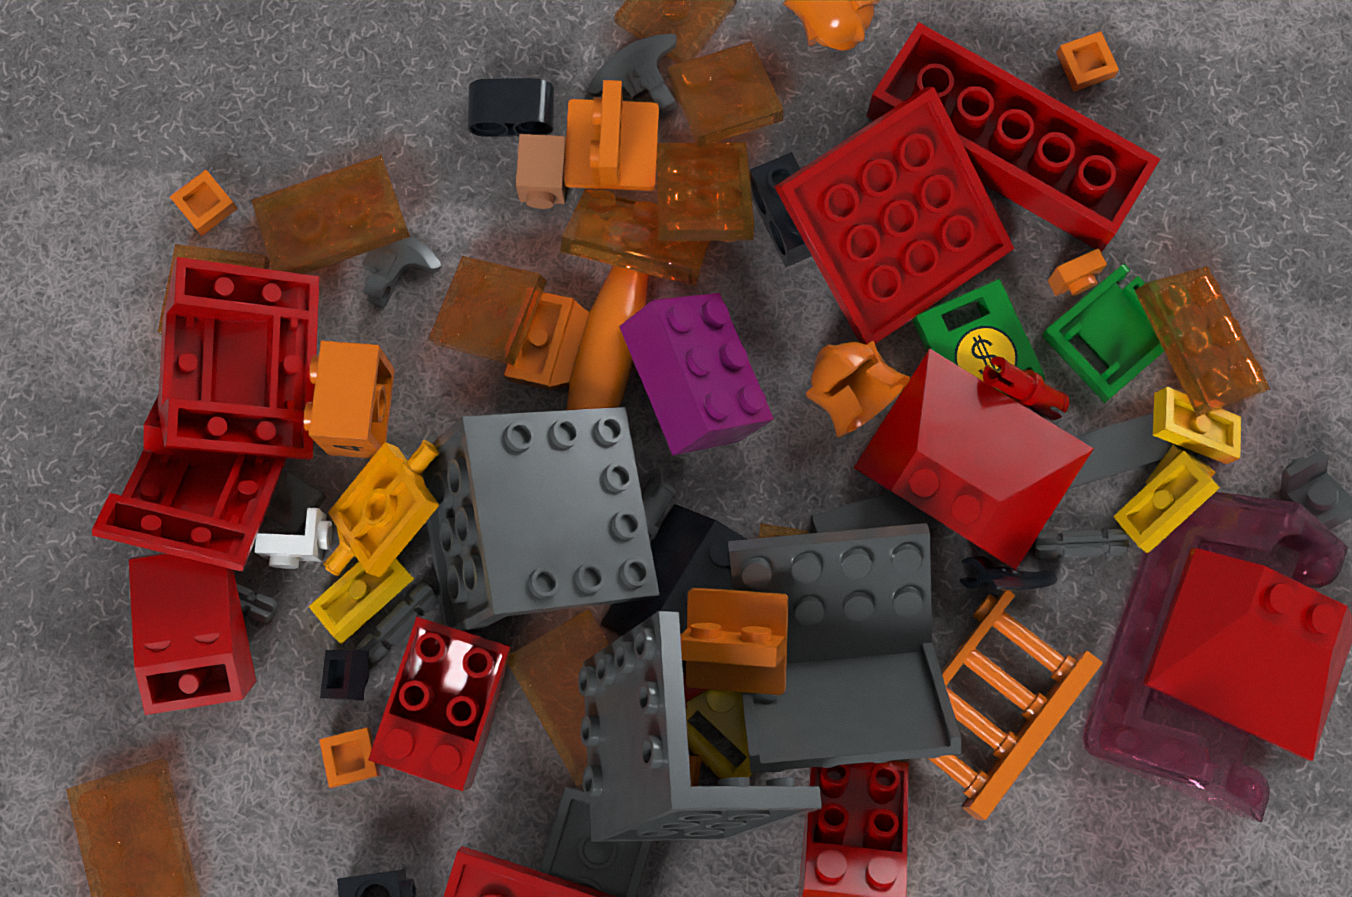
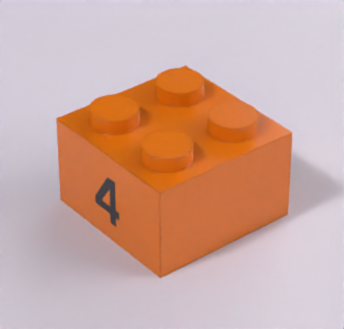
(350, 399)

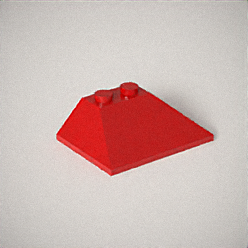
(237, 359)
(973, 458)
(191, 501)
(1252, 650)

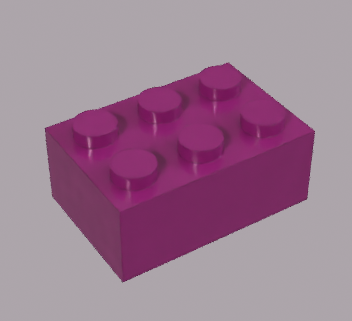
(695, 372)

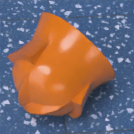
(834, 22)
(853, 384)

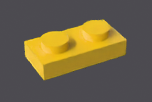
(1211, 435)
(1166, 502)
(358, 598)

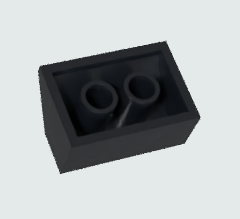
(686, 555)

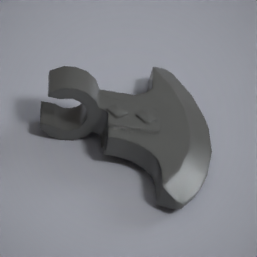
(639, 70)
(390, 262)

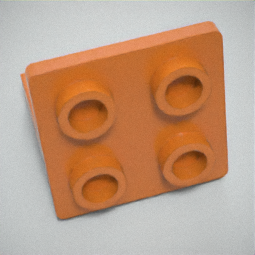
(611, 142)
(736, 641)

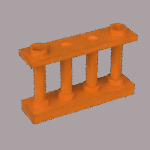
(1040, 711)

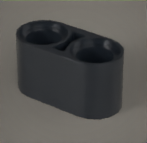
(510, 107)

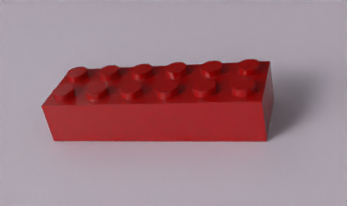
(1023, 138)

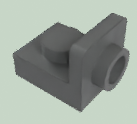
(1310, 484)

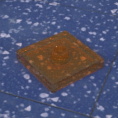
(689, 20)

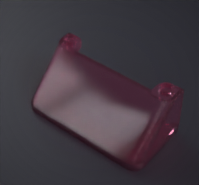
(1164, 737)

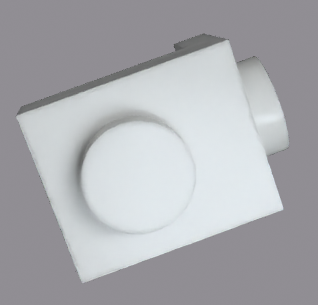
(288, 550)

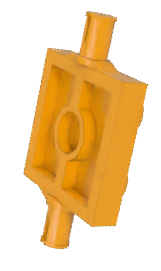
(382, 509)

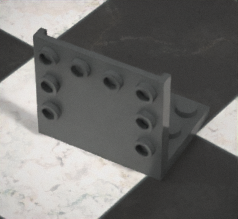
(537, 516)
(857, 650)
(641, 753)

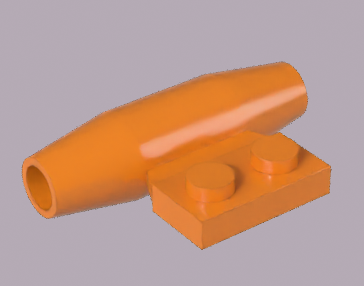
(581, 346)

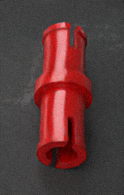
(1026, 388)

